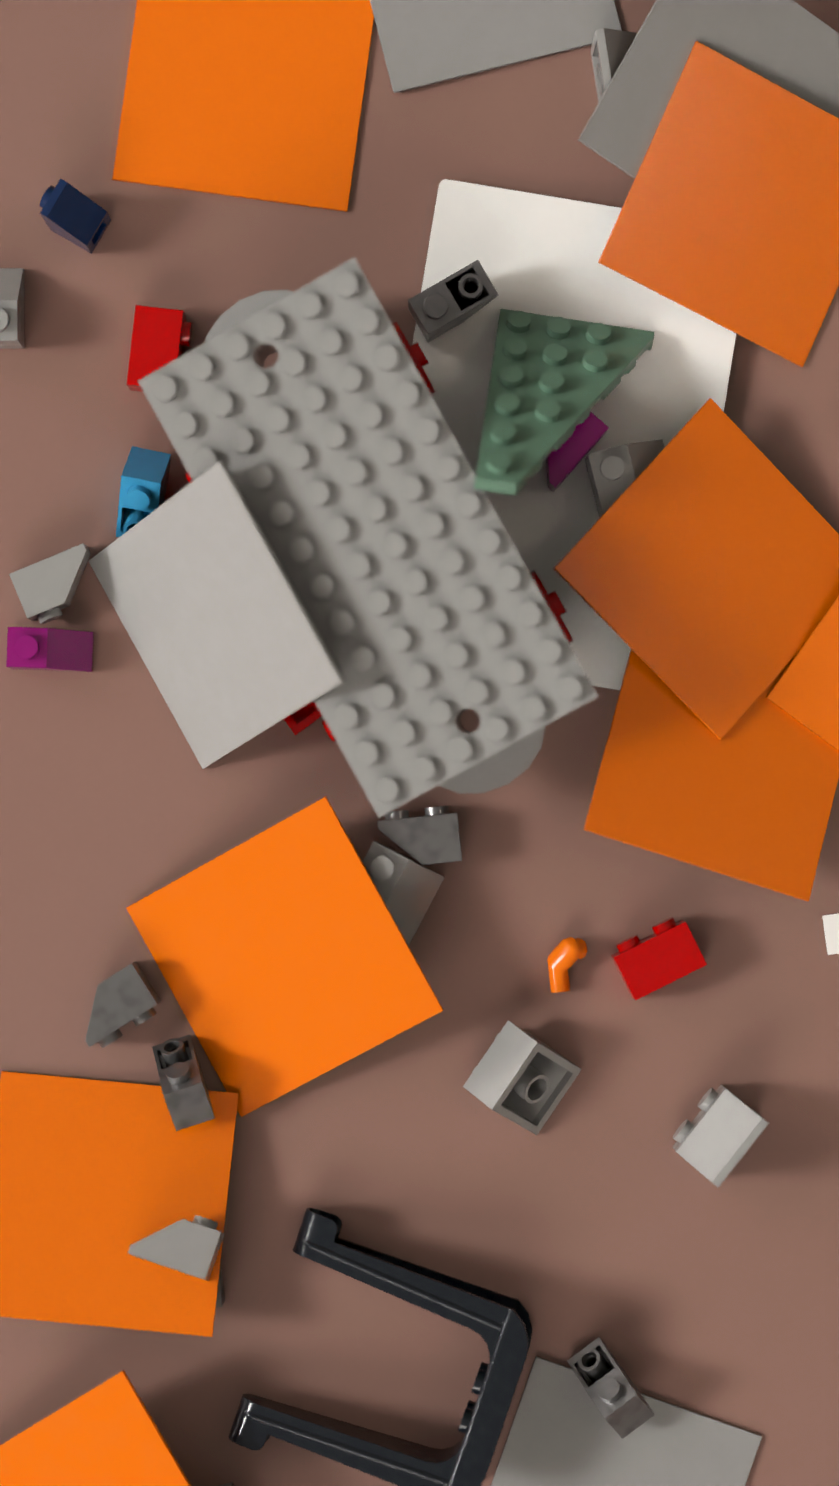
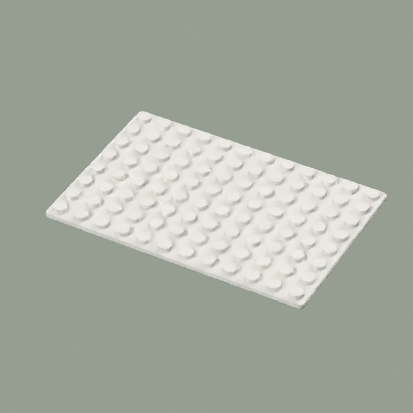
(546, 263)

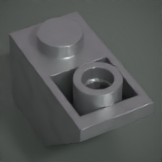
(452, 300)
(427, 837)
(118, 1001)
(183, 1082)
(610, 1388)

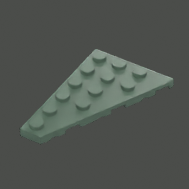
(543, 386)

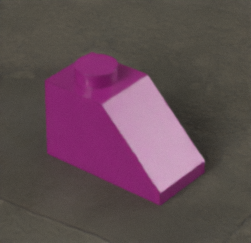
(574, 449)
(49, 649)

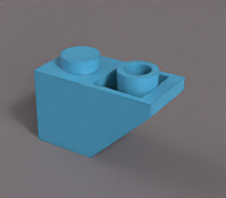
(142, 486)

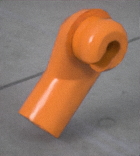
(561, 959)

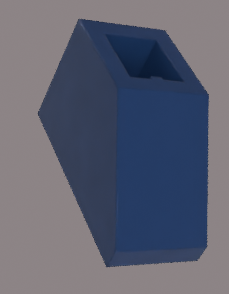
(74, 215)

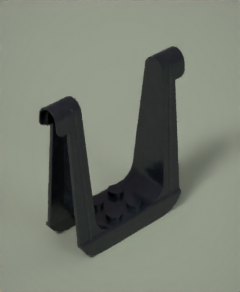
(494, 1316)

